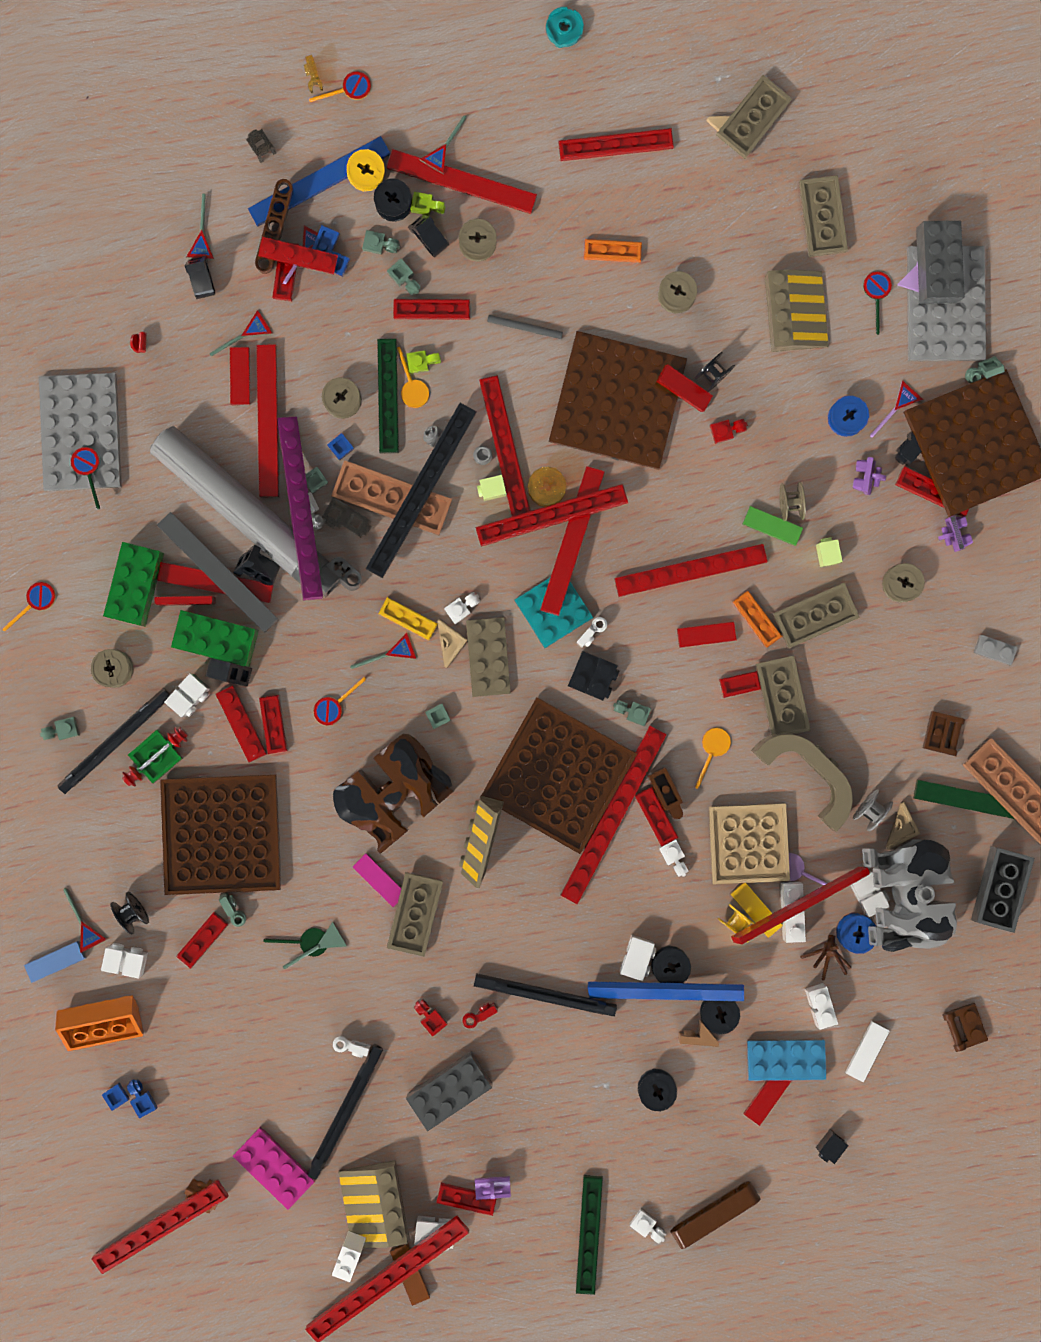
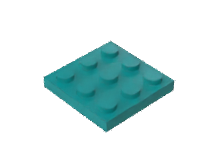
(551, 627)

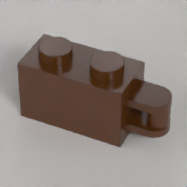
(666, 792)

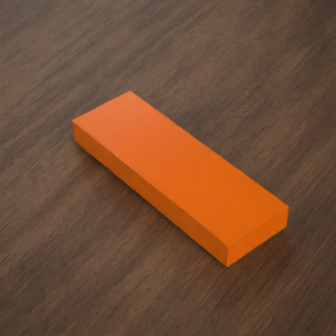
(612, 250)
(757, 619)

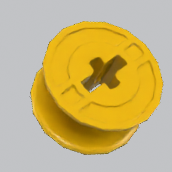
(365, 158)
(737, 921)

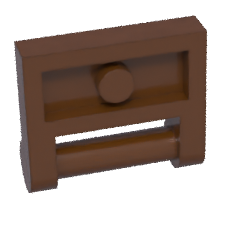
(937, 733)
(971, 1026)

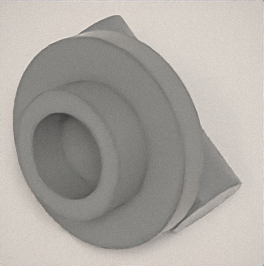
(432, 435)

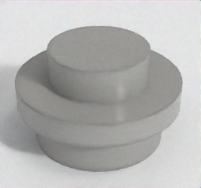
(482, 455)
(924, 893)

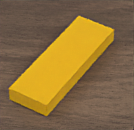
(408, 618)
(753, 905)

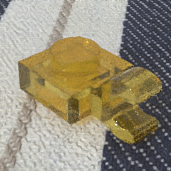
(310, 69)

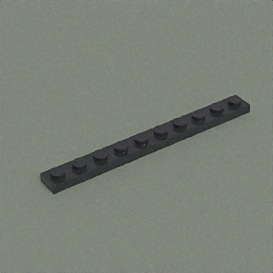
(421, 490)

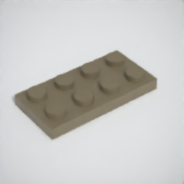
(753, 116)
(823, 216)
(816, 615)
(488, 657)
(783, 696)
(414, 914)

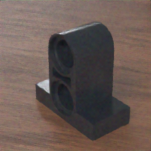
(428, 235)
(200, 277)
(257, 566)
(228, 672)

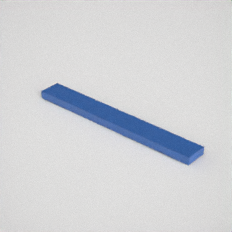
(316, 182)
(666, 991)

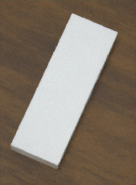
(867, 1051)

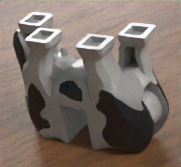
(911, 921)

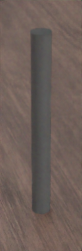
(524, 326)

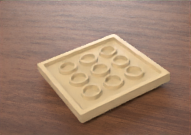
(749, 843)

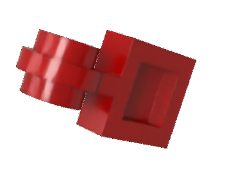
(723, 431)
(485, 1012)
(432, 1021)

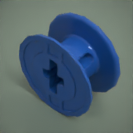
(854, 423)
(849, 925)

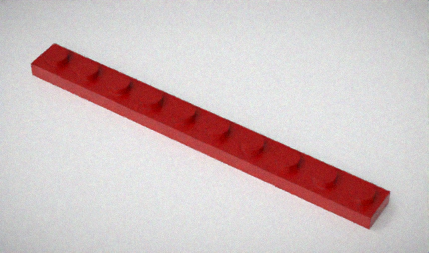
(613, 815)
(387, 1279)

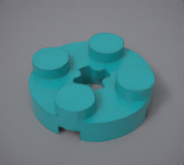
(568, 17)

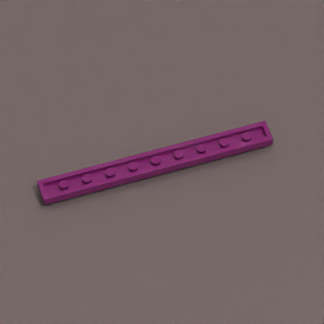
(300, 508)

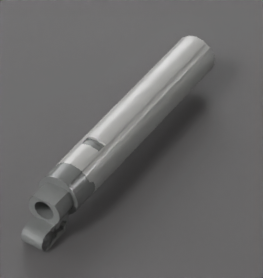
(243, 508)

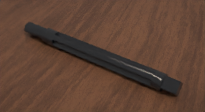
(113, 741)
(545, 995)
(344, 1112)

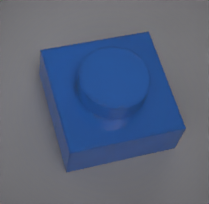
(340, 446)
(115, 1096)

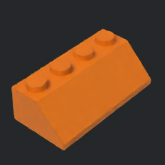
(99, 1023)

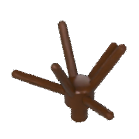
(829, 950)

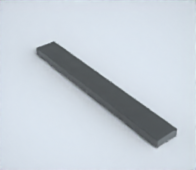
(218, 572)

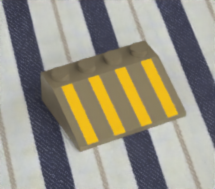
(796, 310)
(481, 839)
(375, 1204)

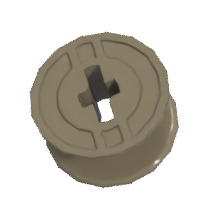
(468, 234)
(669, 285)
(337, 407)
(799, 500)
(912, 577)
(104, 660)

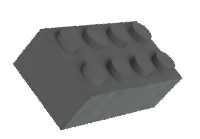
(940, 262)
(1002, 889)
(449, 1091)

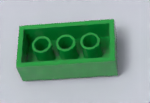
(133, 584)
(214, 638)

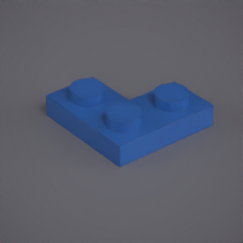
(326, 242)

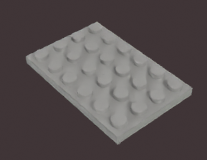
(950, 329)
(75, 415)

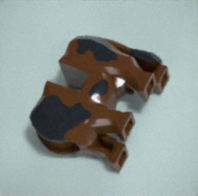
(412, 775)

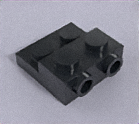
(593, 676)

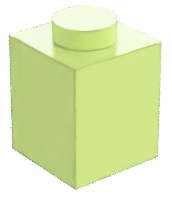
(491, 488)
(829, 552)

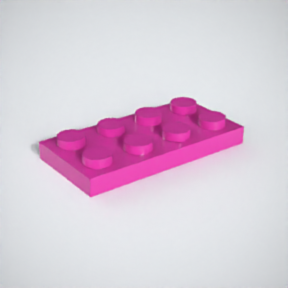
(273, 1168)

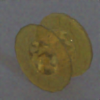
(550, 476)

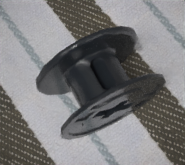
(394, 189)
(710, 367)
(129, 913)
(674, 955)
(713, 1023)
(649, 1096)

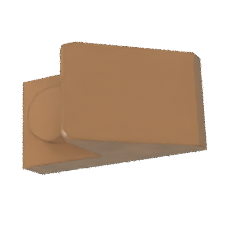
(703, 1038)

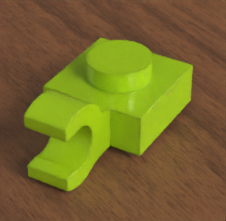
(424, 203)
(419, 361)

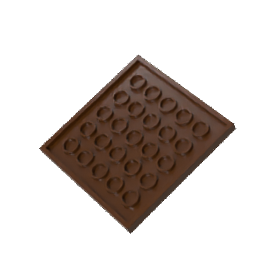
(614, 402)
(976, 442)
(559, 775)
(220, 834)

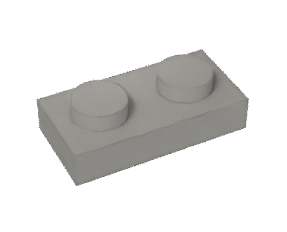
(995, 650)

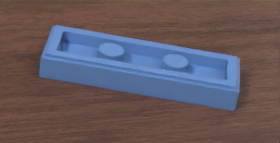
(54, 962)

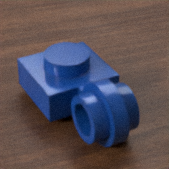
(142, 1103)

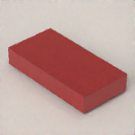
(740, 684)

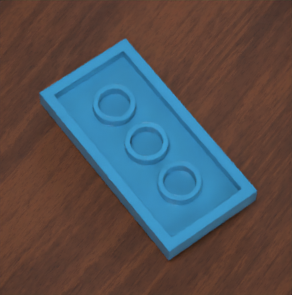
(786, 1060)

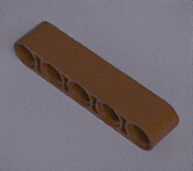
(274, 216)
(715, 1215)

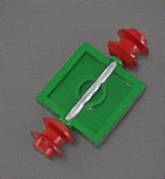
(155, 756)

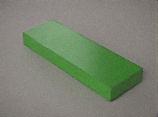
(772, 526)

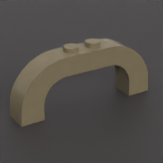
(841, 794)

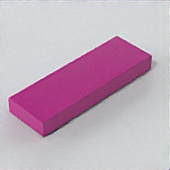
(378, 879)

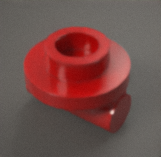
(138, 342)

